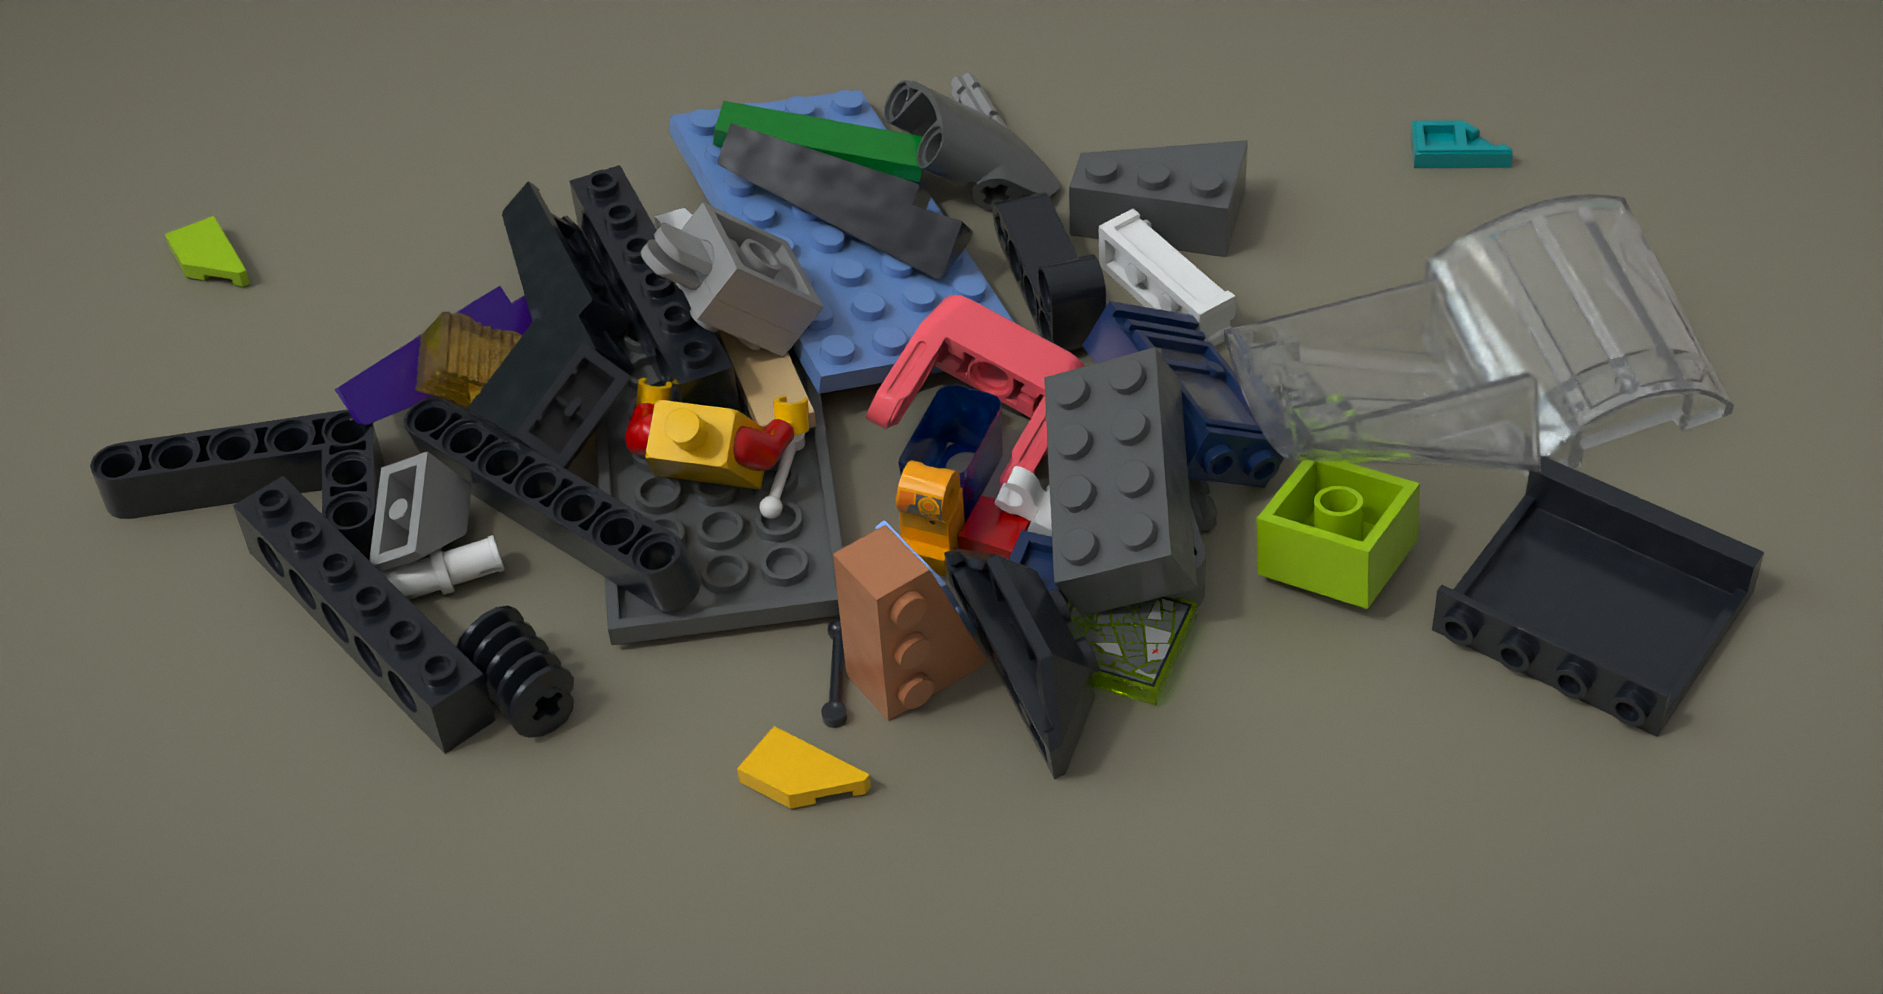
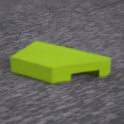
(205, 252)

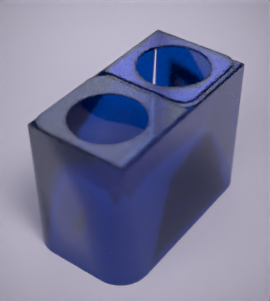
(974, 426)

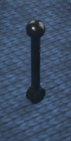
(834, 711)

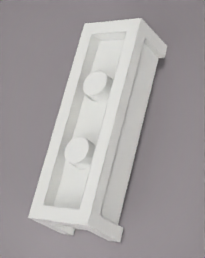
(1162, 276)

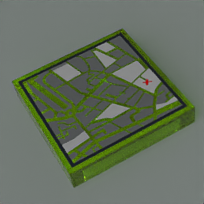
(1136, 644)

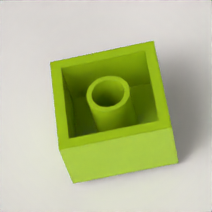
(1338, 530)

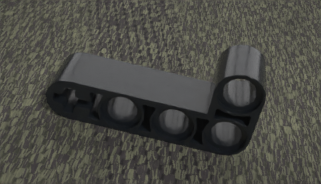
(1059, 288)

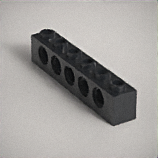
(659, 310)
(366, 614)

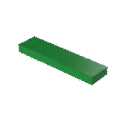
(863, 145)

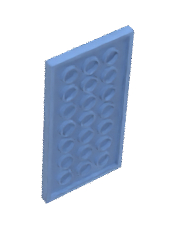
(866, 295)

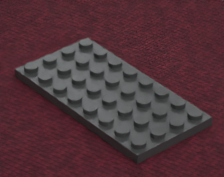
(746, 564)

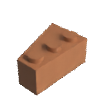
(898, 625)

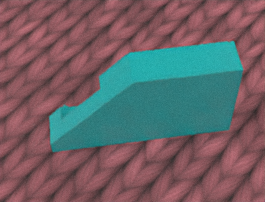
(1455, 146)

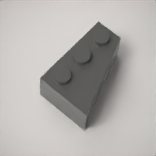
(1182, 190)

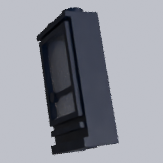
(1219, 428)

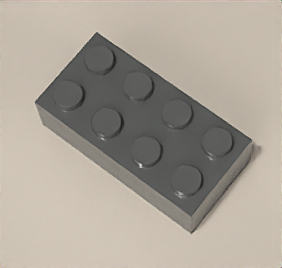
(1119, 483)

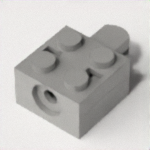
(736, 278)

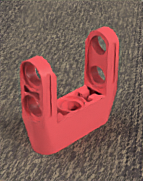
(985, 354)

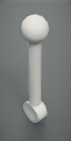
(771, 505)

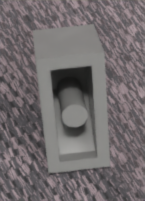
(417, 510)

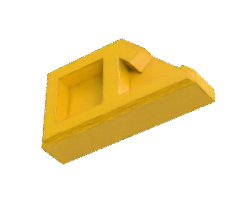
(797, 771)

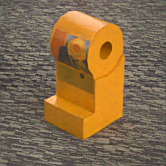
(930, 512)

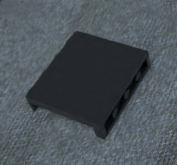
(1601, 596)

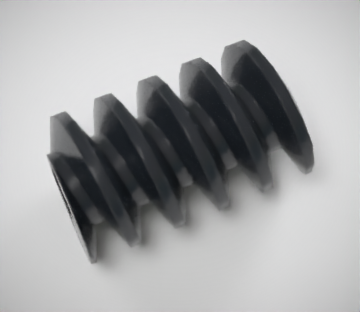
(519, 671)

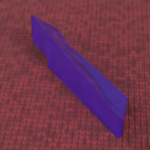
(391, 382)

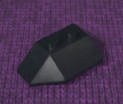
(1029, 647)

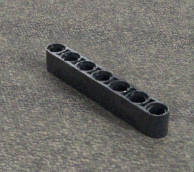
(557, 504)

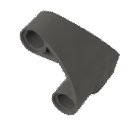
(967, 146)

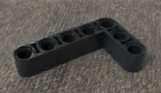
(233, 462)

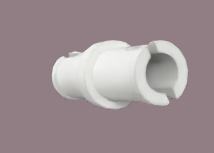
(446, 569)

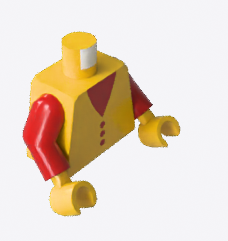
(708, 440)

